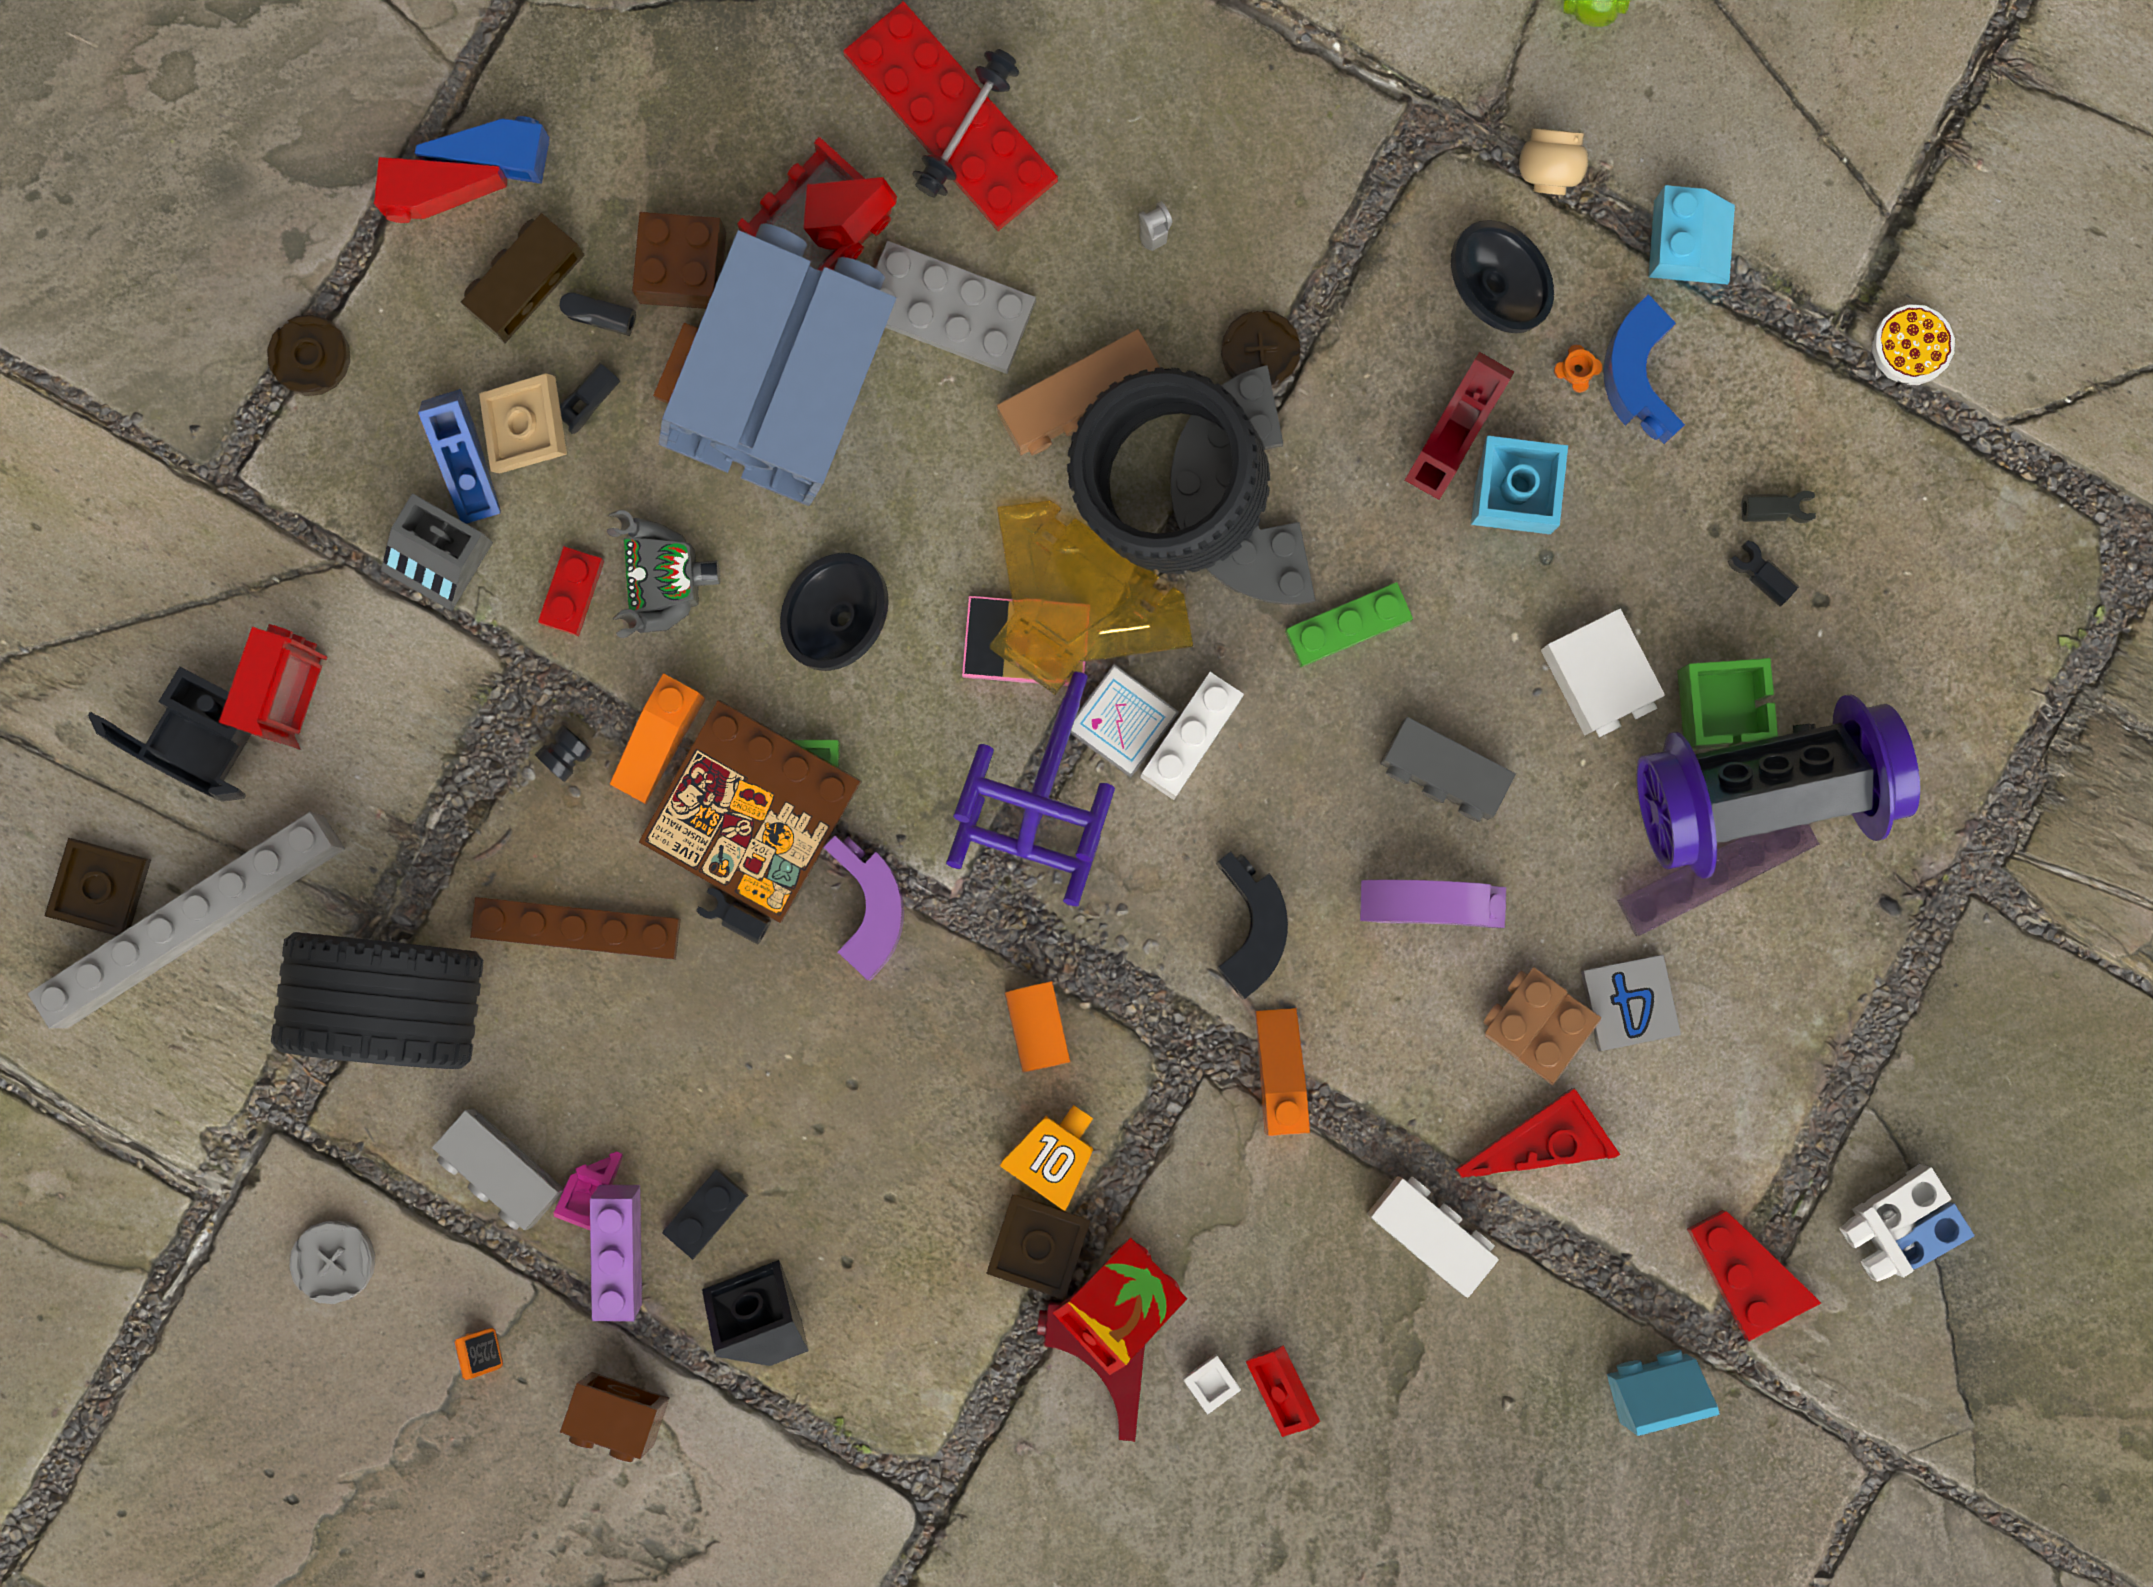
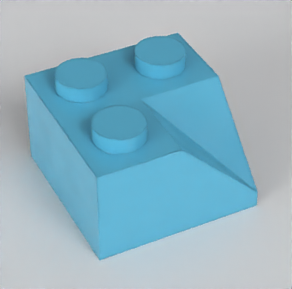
(1520, 485)

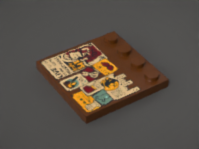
(750, 811)

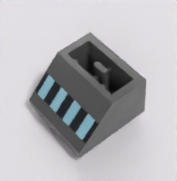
(433, 552)

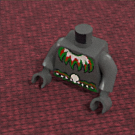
(659, 575)

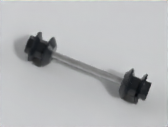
(993, 78)

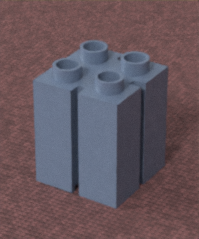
(777, 364)

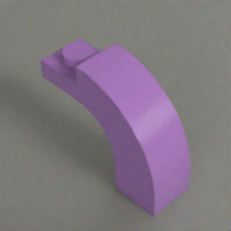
(1433, 903)
(884, 914)

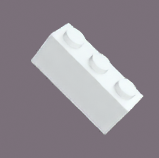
(1191, 735)
(1434, 1235)

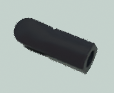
(598, 313)
(591, 392)

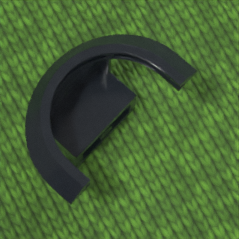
(188, 737)

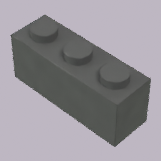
(1447, 770)

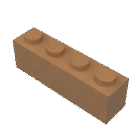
(1061, 399)

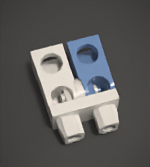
(1907, 1225)

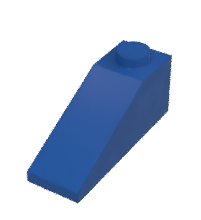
(513, 145)
(459, 455)

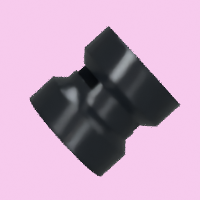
(561, 756)

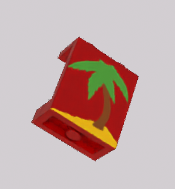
(1121, 1306)

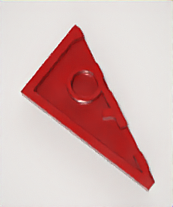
(1552, 1136)

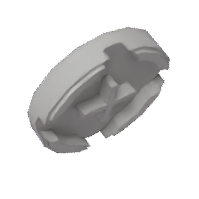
(332, 1261)

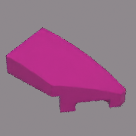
(575, 1199)

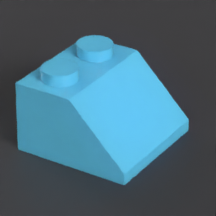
(1691, 236)
(1661, 1393)

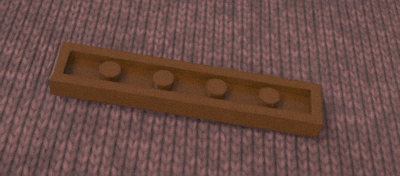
(575, 928)

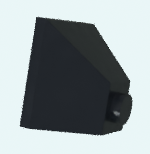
(755, 1317)

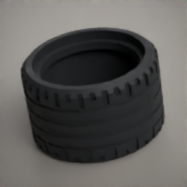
(1124, 410)
(376, 1001)

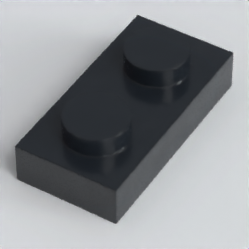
(705, 1214)

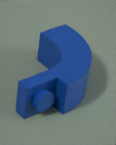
(1626, 371)

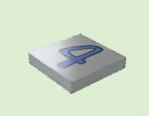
(1632, 1002)

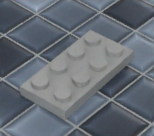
(954, 307)

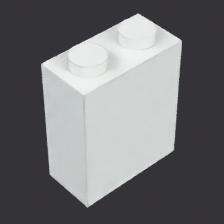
(1603, 674)

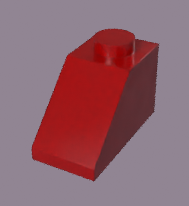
(845, 210)

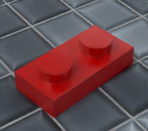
(571, 591)
(1282, 1391)

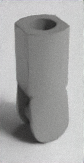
(1155, 227)

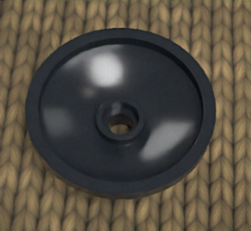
(1502, 276)
(823, 601)

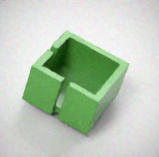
(1720, 703)

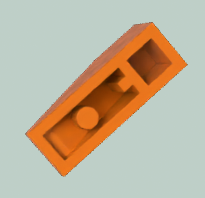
(656, 737)
(1282, 1072)

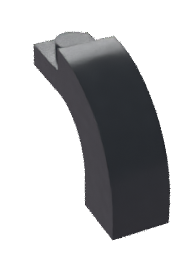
(1267, 932)

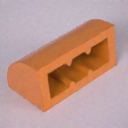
(1037, 1027)

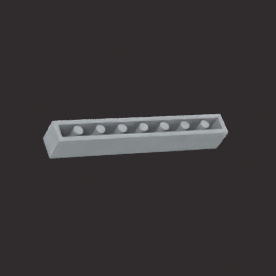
(186, 921)

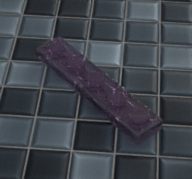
(1734, 866)

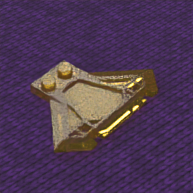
(1077, 599)

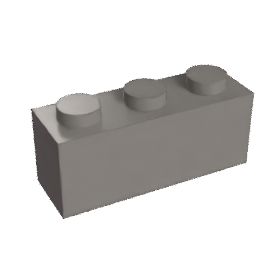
(497, 1170)

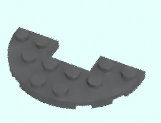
(1273, 559)

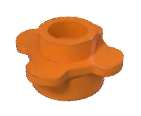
(1583, 358)

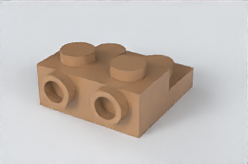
(1540, 1024)

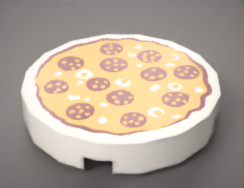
(1913, 344)

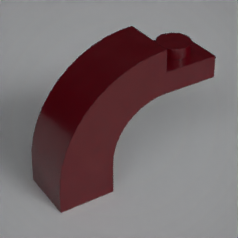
(1459, 425)

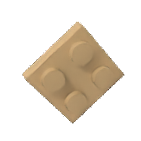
(522, 423)

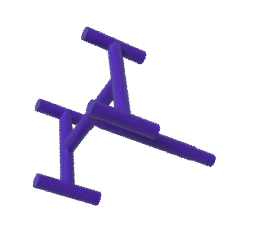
(1035, 804)

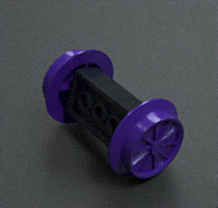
(1853, 768)

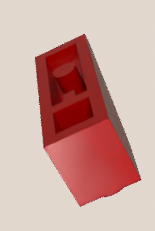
(428, 188)

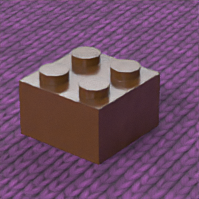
(677, 259)
(614, 1416)

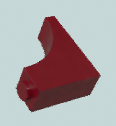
(1123, 1384)

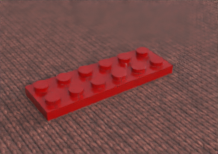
(932, 99)

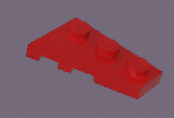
(1749, 1277)

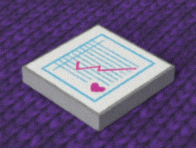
(1122, 721)

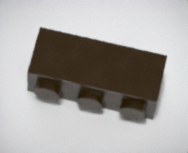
(522, 277)

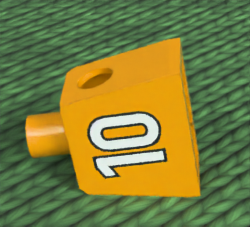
(1052, 1157)

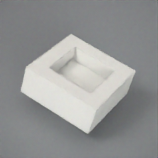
(1211, 1384)

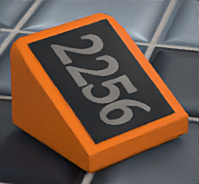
(478, 1353)

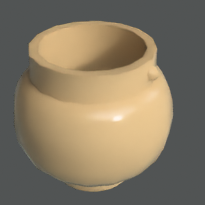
(1553, 160)

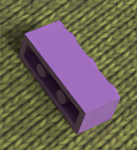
(615, 1252)

